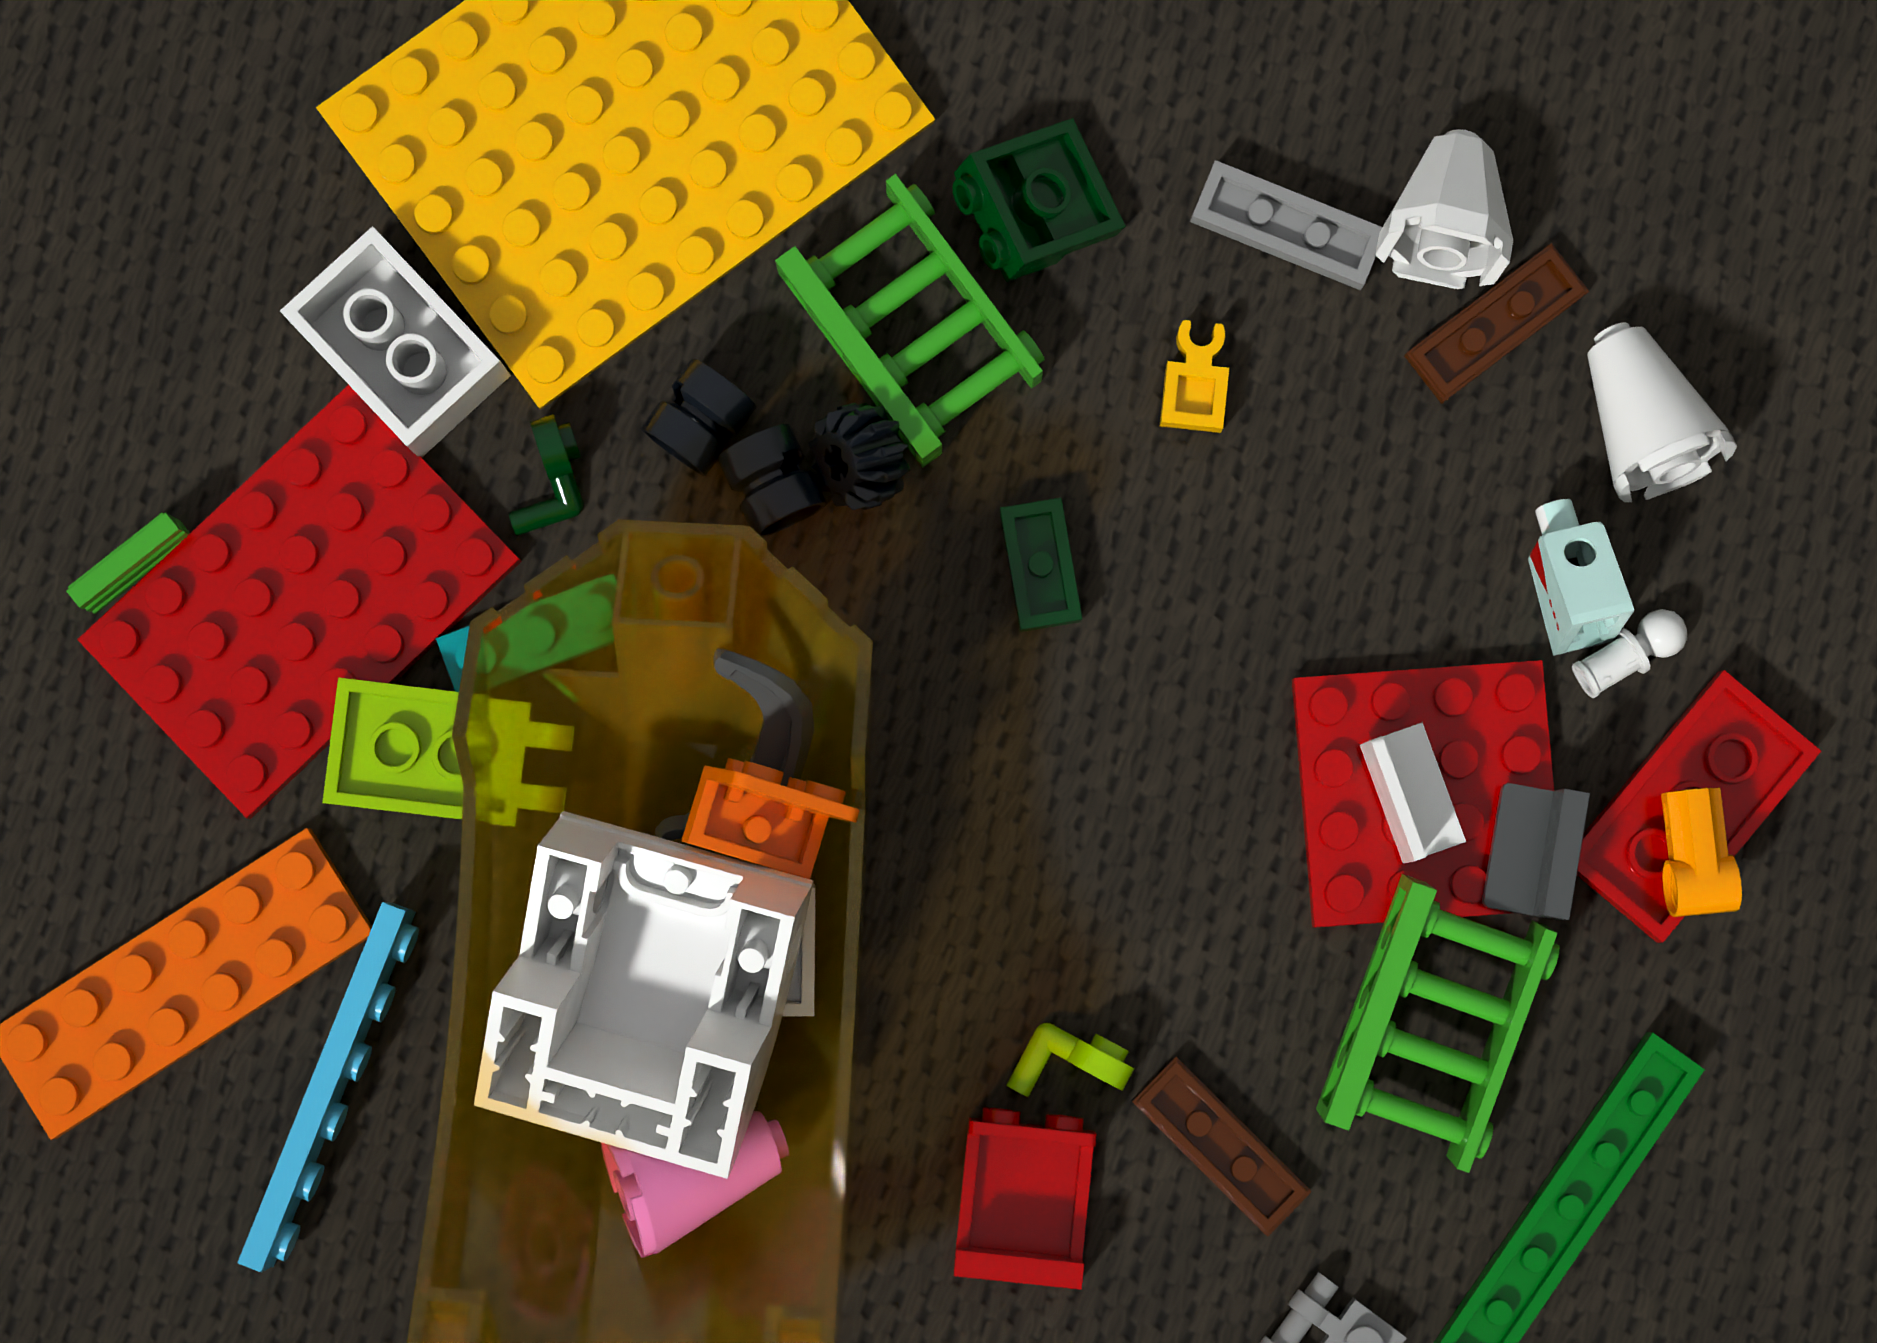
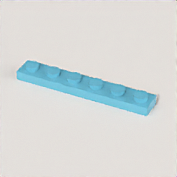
(321, 1111)

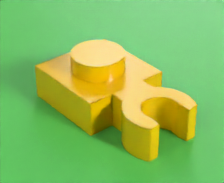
(1195, 389)

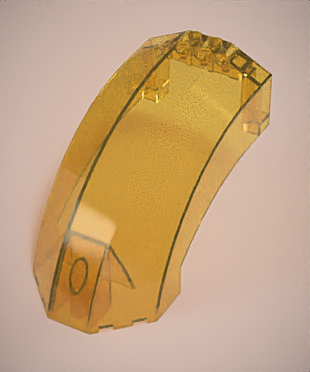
(607, 708)

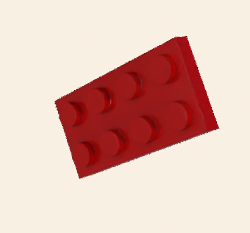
(1718, 742)

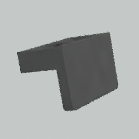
(1535, 851)

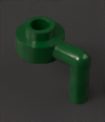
(557, 449)

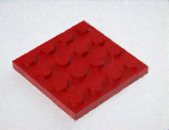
(1484, 733)

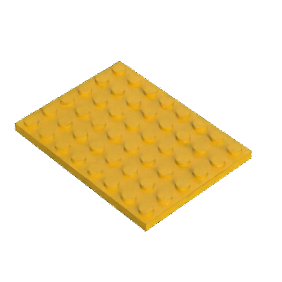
(615, 154)

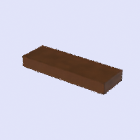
(1496, 323)
(1221, 1146)

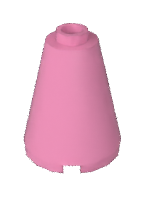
(672, 1200)

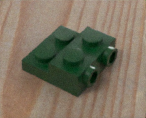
(1036, 199)

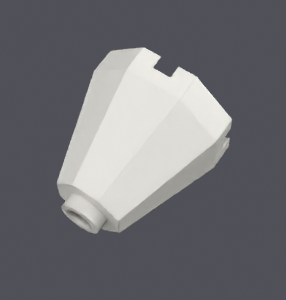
(1450, 216)

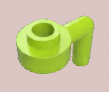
(1098, 1058)

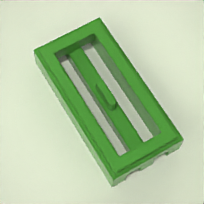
(127, 563)

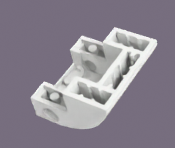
(643, 993)

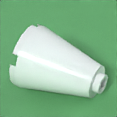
(1651, 415)

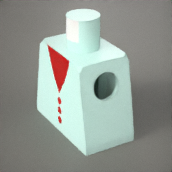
(1581, 602)

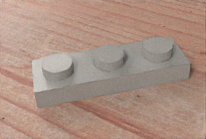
(1287, 225)

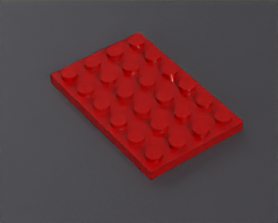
(307, 574)

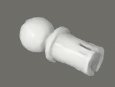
(1658, 635)

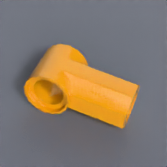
(1699, 869)

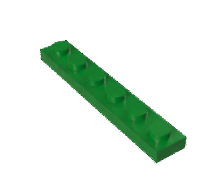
(1575, 1196)

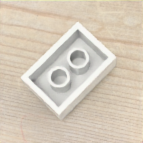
(396, 342)

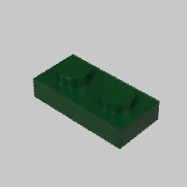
(1040, 564)

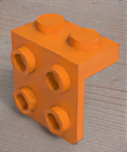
(759, 820)

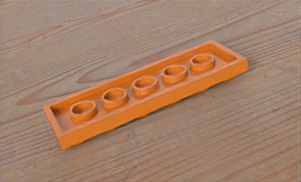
(181, 983)

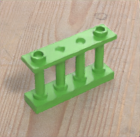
(850, 327)
(1395, 974)

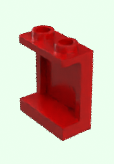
(1024, 1199)

